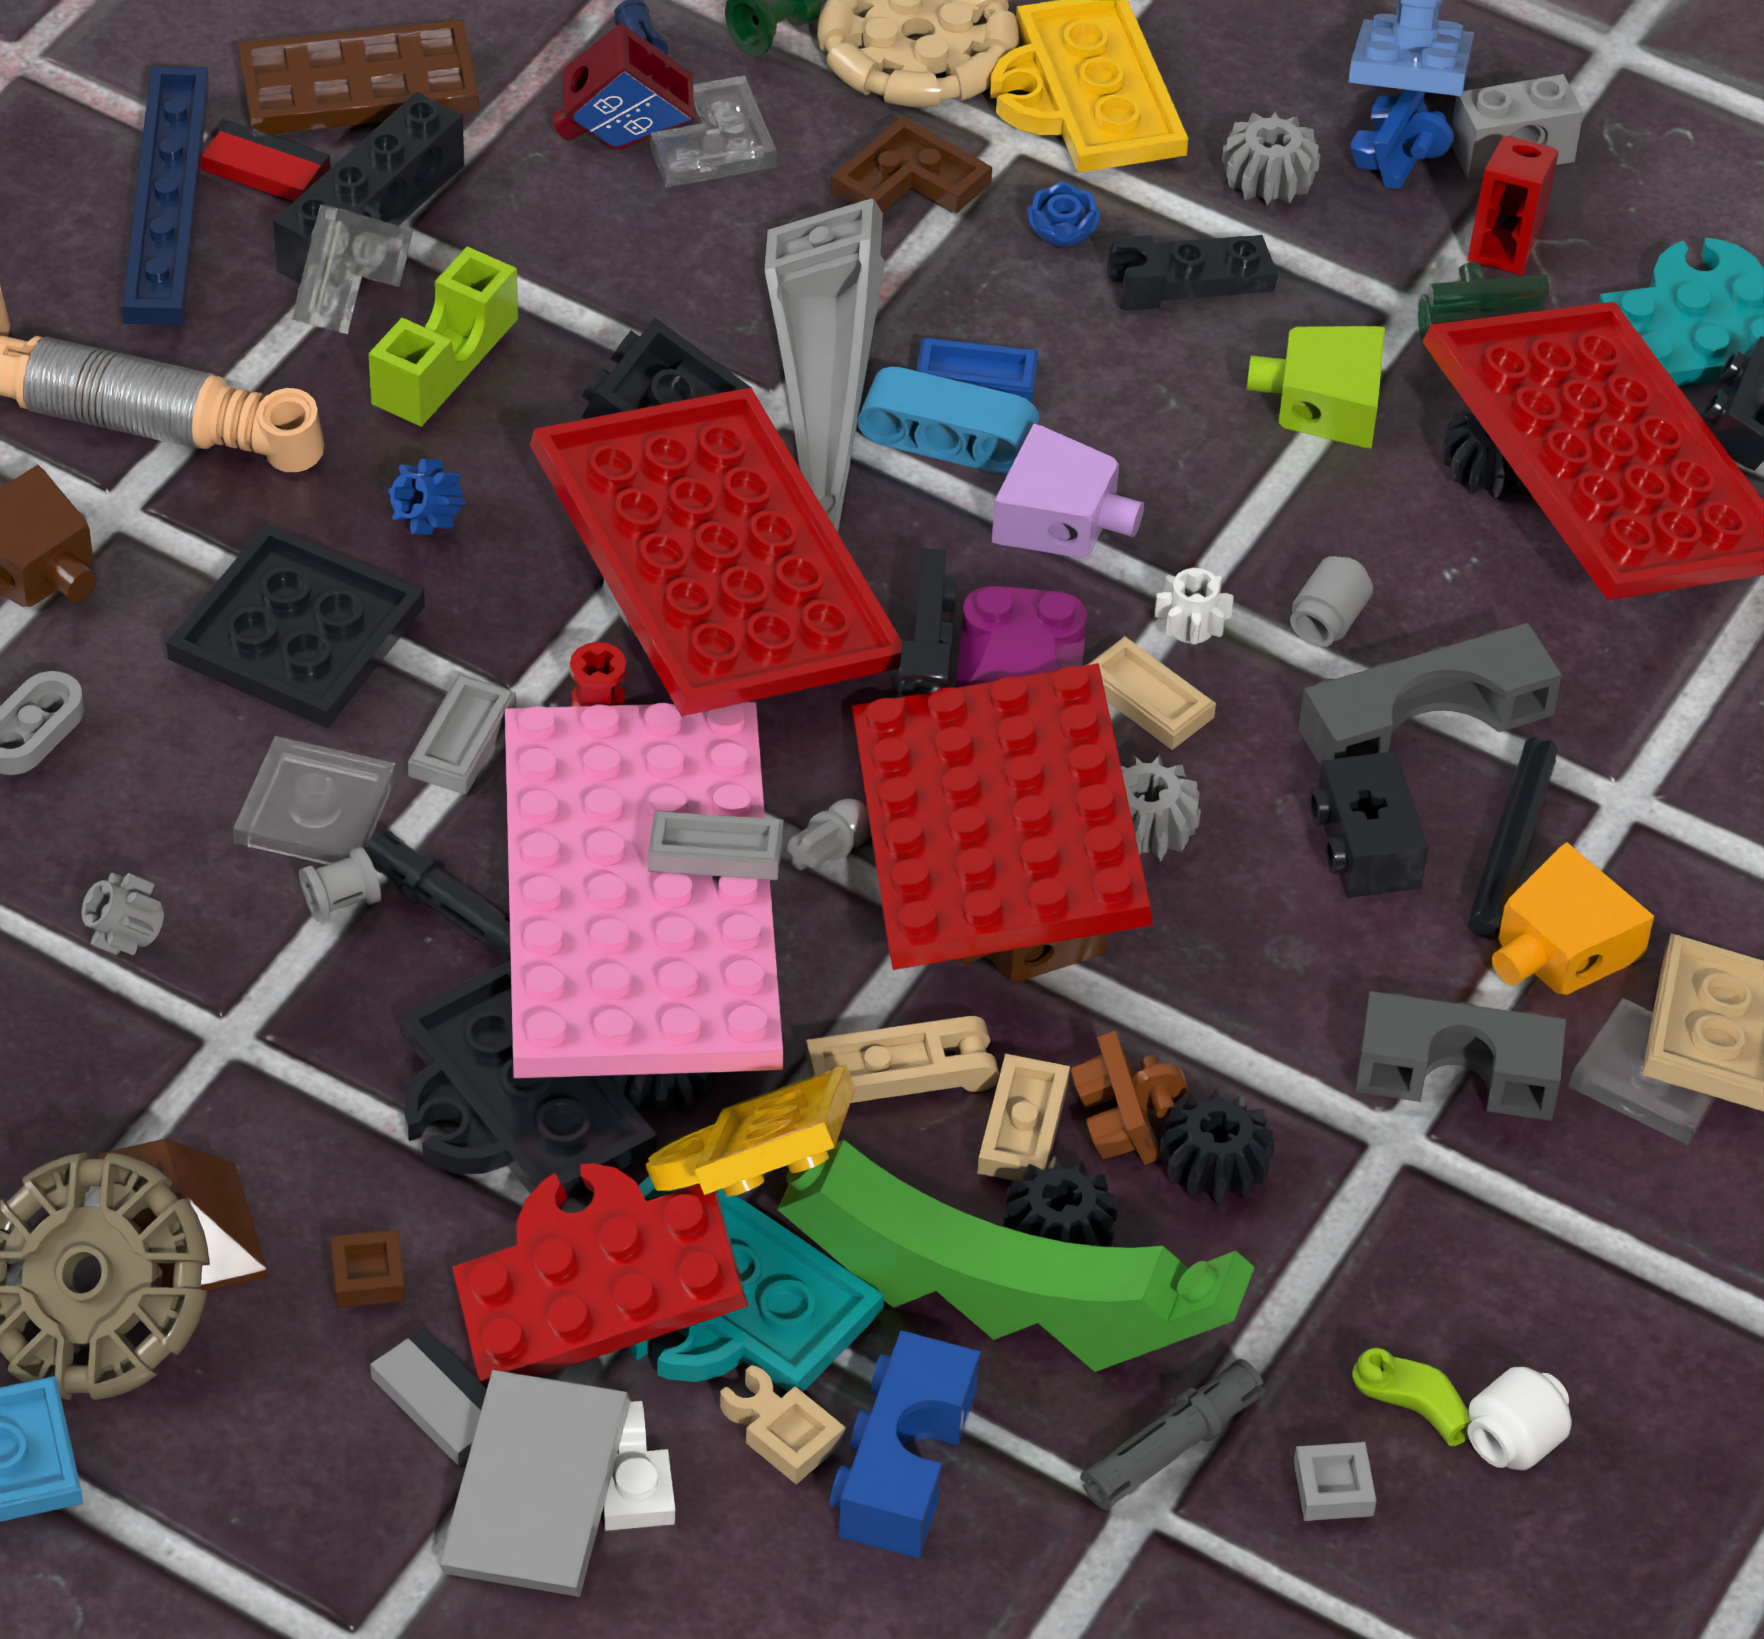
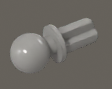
(831, 834)

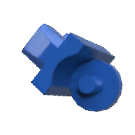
(1400, 137)

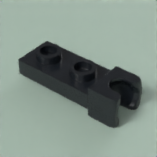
(1189, 269)
(927, 658)

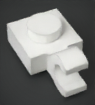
(640, 1481)

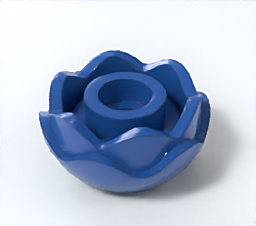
(1063, 215)

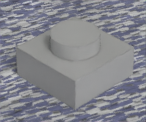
(1334, 1481)

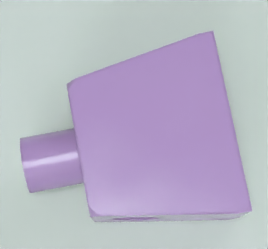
(1061, 497)

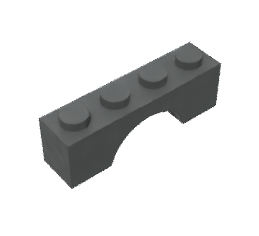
(1494, 677)

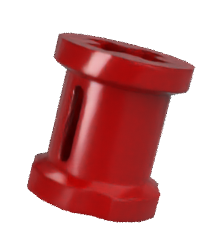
(597, 674)

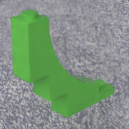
(1090, 1298)

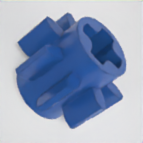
(426, 496)

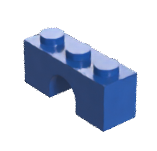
(920, 1395)

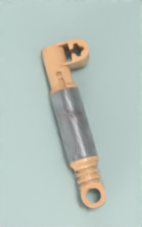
(157, 399)

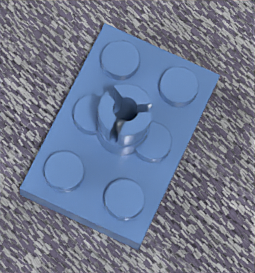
(1412, 50)

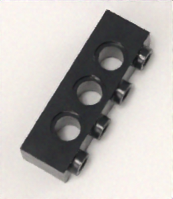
(379, 178)

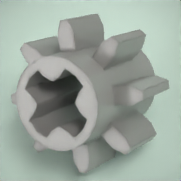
(122, 913)

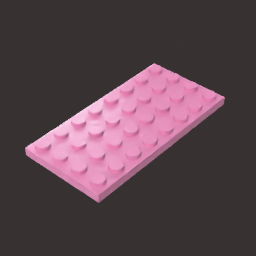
(620, 960)

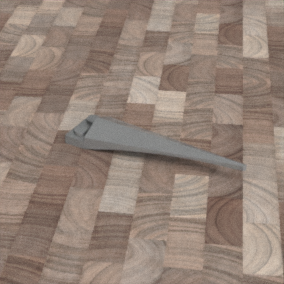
(824, 305)

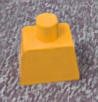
(1570, 926)

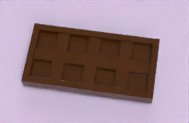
(355, 75)

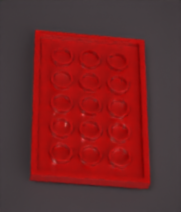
(1607, 447)
(717, 550)
(999, 817)

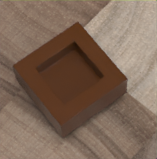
(367, 1268)

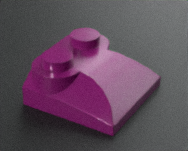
(1018, 633)

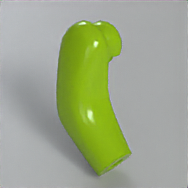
(1414, 1388)

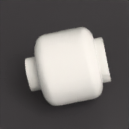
(1519, 1418)

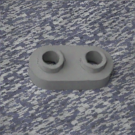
(26, 726)

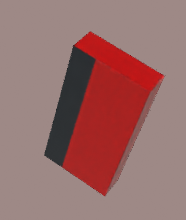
(264, 161)

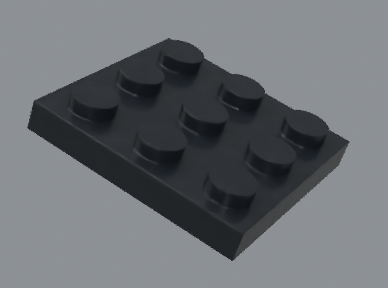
(296, 625)

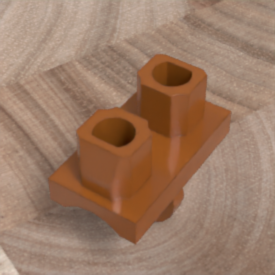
(1114, 1077)

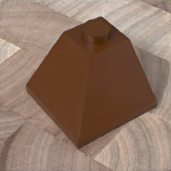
(220, 1203)

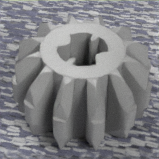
(1271, 158)
(1161, 805)

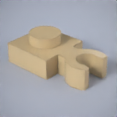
(785, 1431)

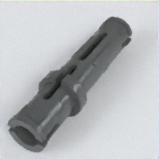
(1193, 1419)

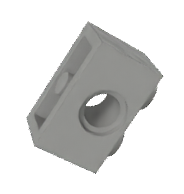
(1529, 110)

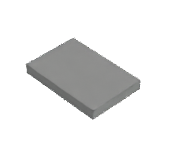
(535, 1483)

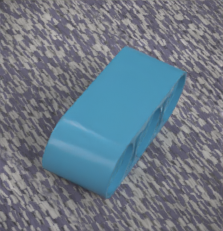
(946, 419)

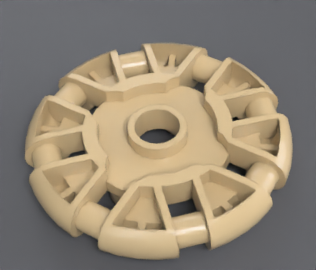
(873, 52)

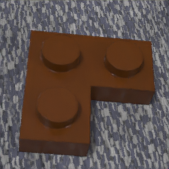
(915, 159)

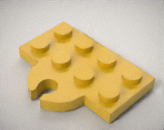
(1089, 83)
(758, 1136)

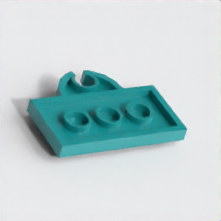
(1698, 316)
(797, 1312)

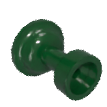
(755, 21)

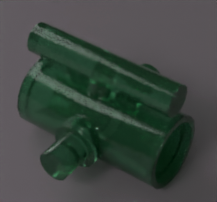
(1480, 297)

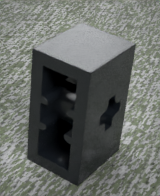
(1369, 824)

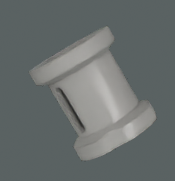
(340, 884)

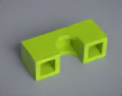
(422, 366)

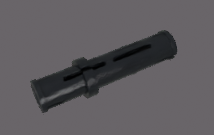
(427, 882)

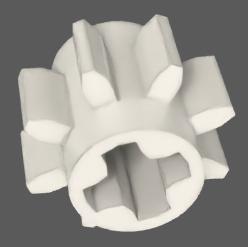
(1193, 605)

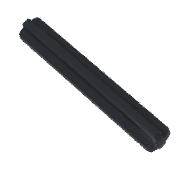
(1513, 836)

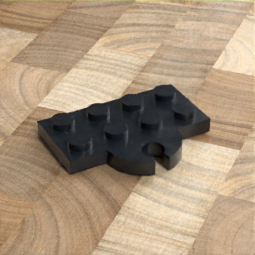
(505, 1120)

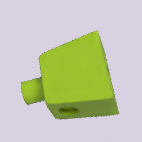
(1326, 381)

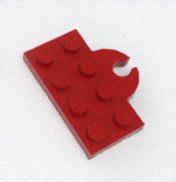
(597, 1275)

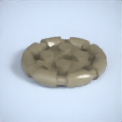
(128, 1281)

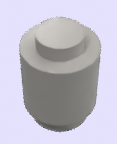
(1331, 601)

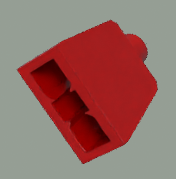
(1518, 185)

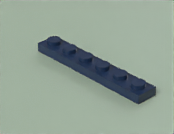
(166, 196)

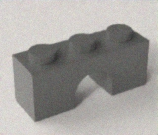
(1510, 1050)

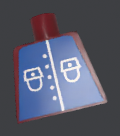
(623, 92)

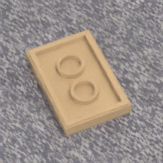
(1709, 1022)

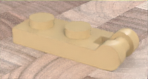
(909, 1058)

